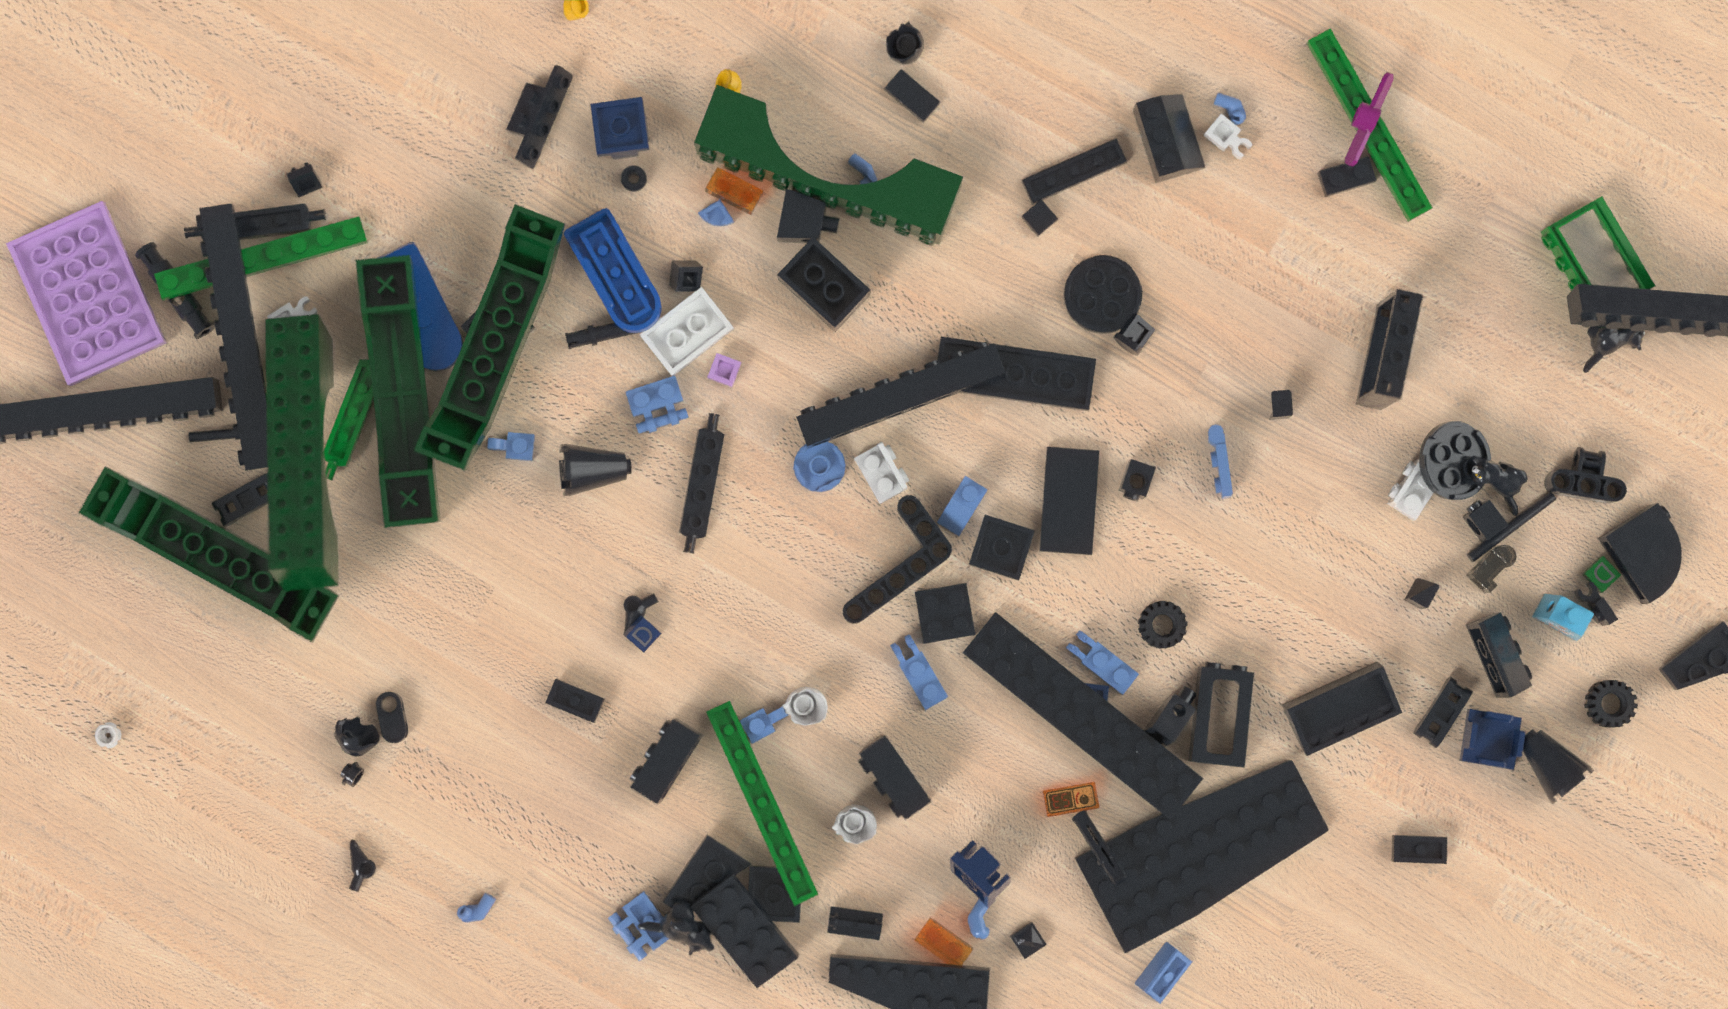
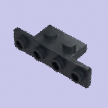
(537, 113)

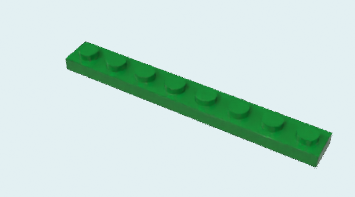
(1380, 142)
(268, 256)
(762, 803)

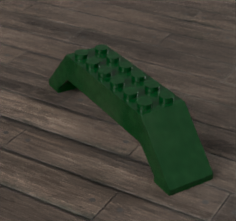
(494, 339)
(204, 550)

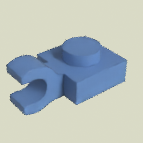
(517, 446)
(760, 724)

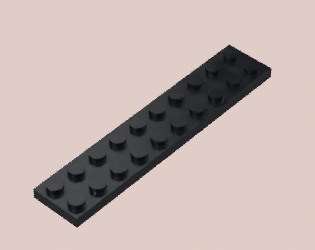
(1083, 716)

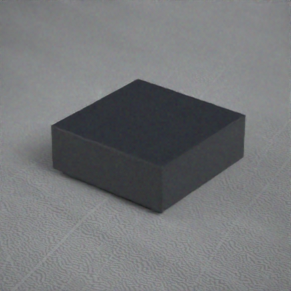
(1039, 218)

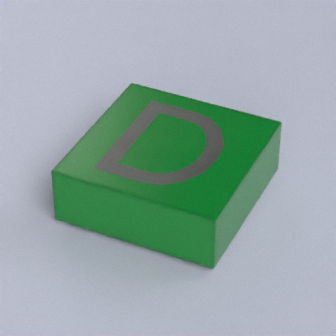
(1601, 574)

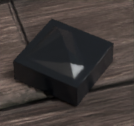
(1028, 940)

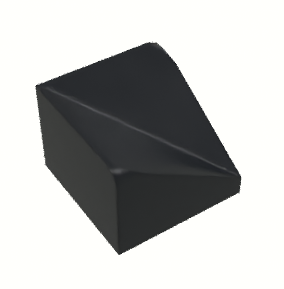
(685, 275)
(1281, 404)
(1422, 593)

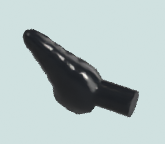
(635, 607)
(360, 865)

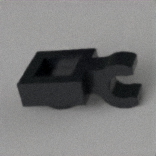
(1602, 611)

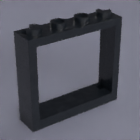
(1389, 350)

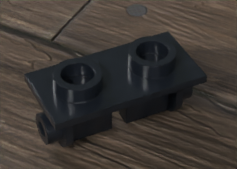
(855, 923)

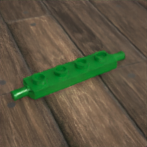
(349, 420)

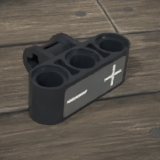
(1587, 467)

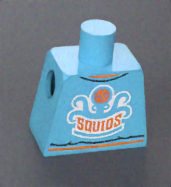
(1564, 616)

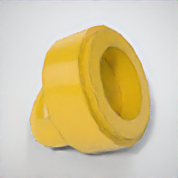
(575, 9)
(729, 80)

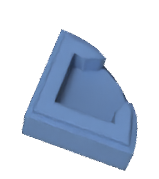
(716, 214)

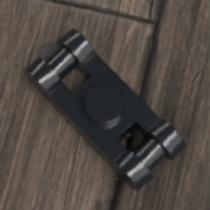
(245, 498)
(1443, 712)

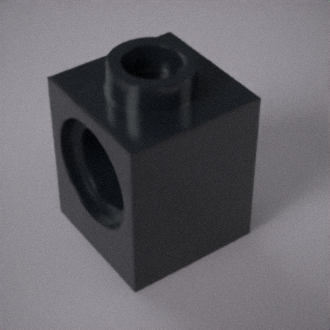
(1144, 471)
(1484, 520)

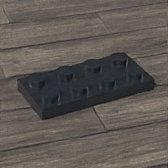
(745, 930)

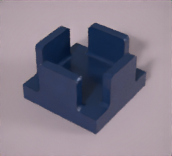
(620, 128)
(1492, 739)
(979, 873)

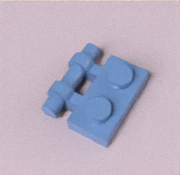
(655, 397)
(639, 911)

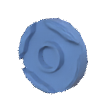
(819, 467)

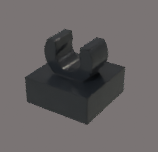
(304, 180)

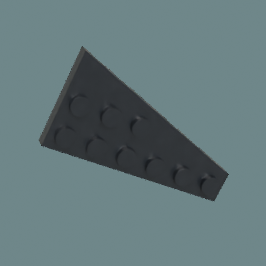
(911, 983)

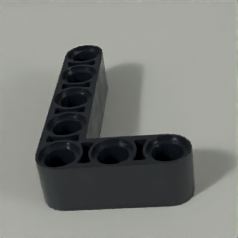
(904, 568)

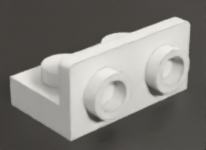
(881, 472)
(1412, 493)

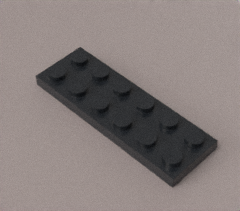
(1033, 375)

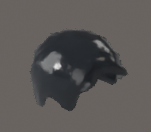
(905, 44)
(354, 737)

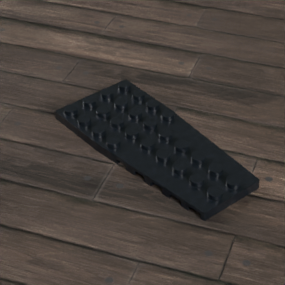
(1202, 853)

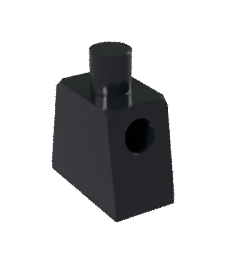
(803, 219)
(1165, 724)

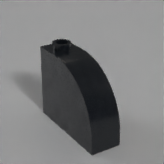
(1646, 552)

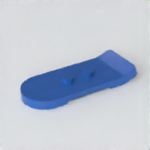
(615, 272)
(439, 333)

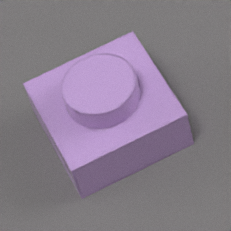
(724, 370)

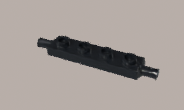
(270, 221)
(701, 483)

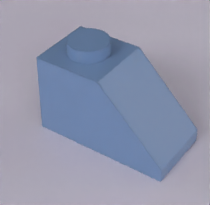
(962, 506)

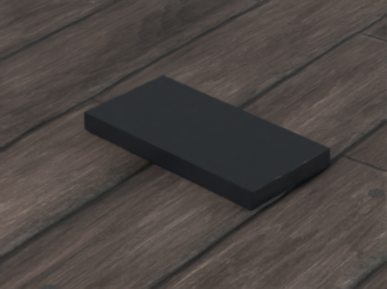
(1069, 501)

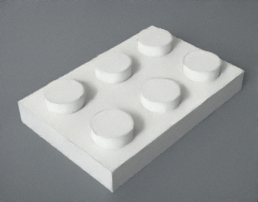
(687, 331)

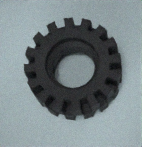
(1146, 624)
(1626, 698)

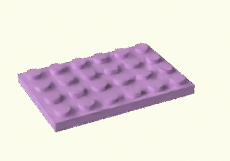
(86, 293)

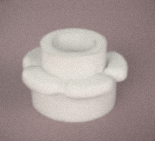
(102, 730)

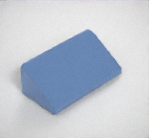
(1163, 972)

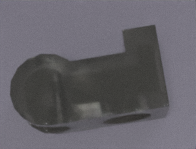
(1490, 566)

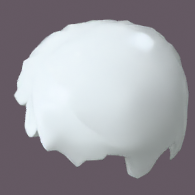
(806, 706)
(855, 824)

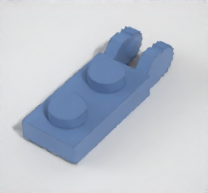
(1220, 460)
(1104, 664)
(920, 675)

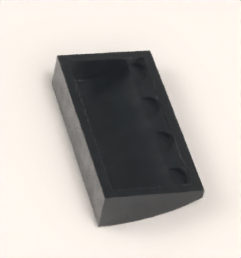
(1342, 708)

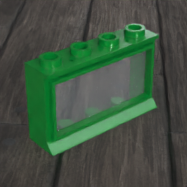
(1595, 249)

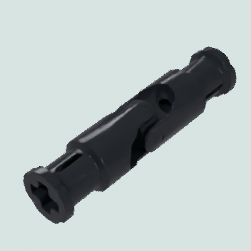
(190, 309)

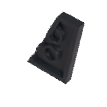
(1699, 660)
(704, 870)

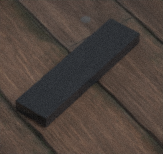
(1074, 171)

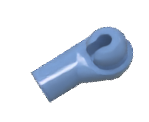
(1233, 107)
(864, 168)
(478, 911)
(976, 921)

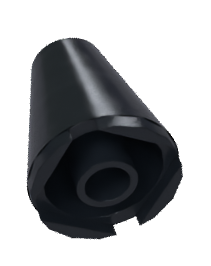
(590, 468)
(1553, 764)

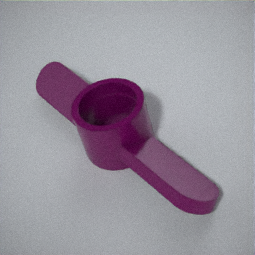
(1366, 120)

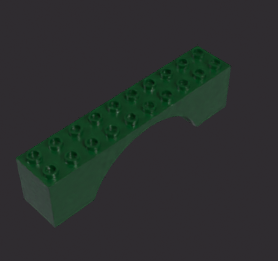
(911, 200)
(398, 389)
(299, 509)

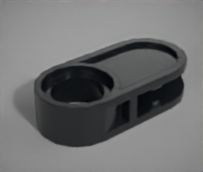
(393, 723)

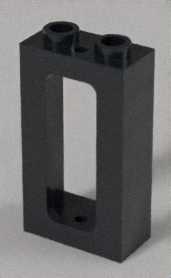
(1201, 716)

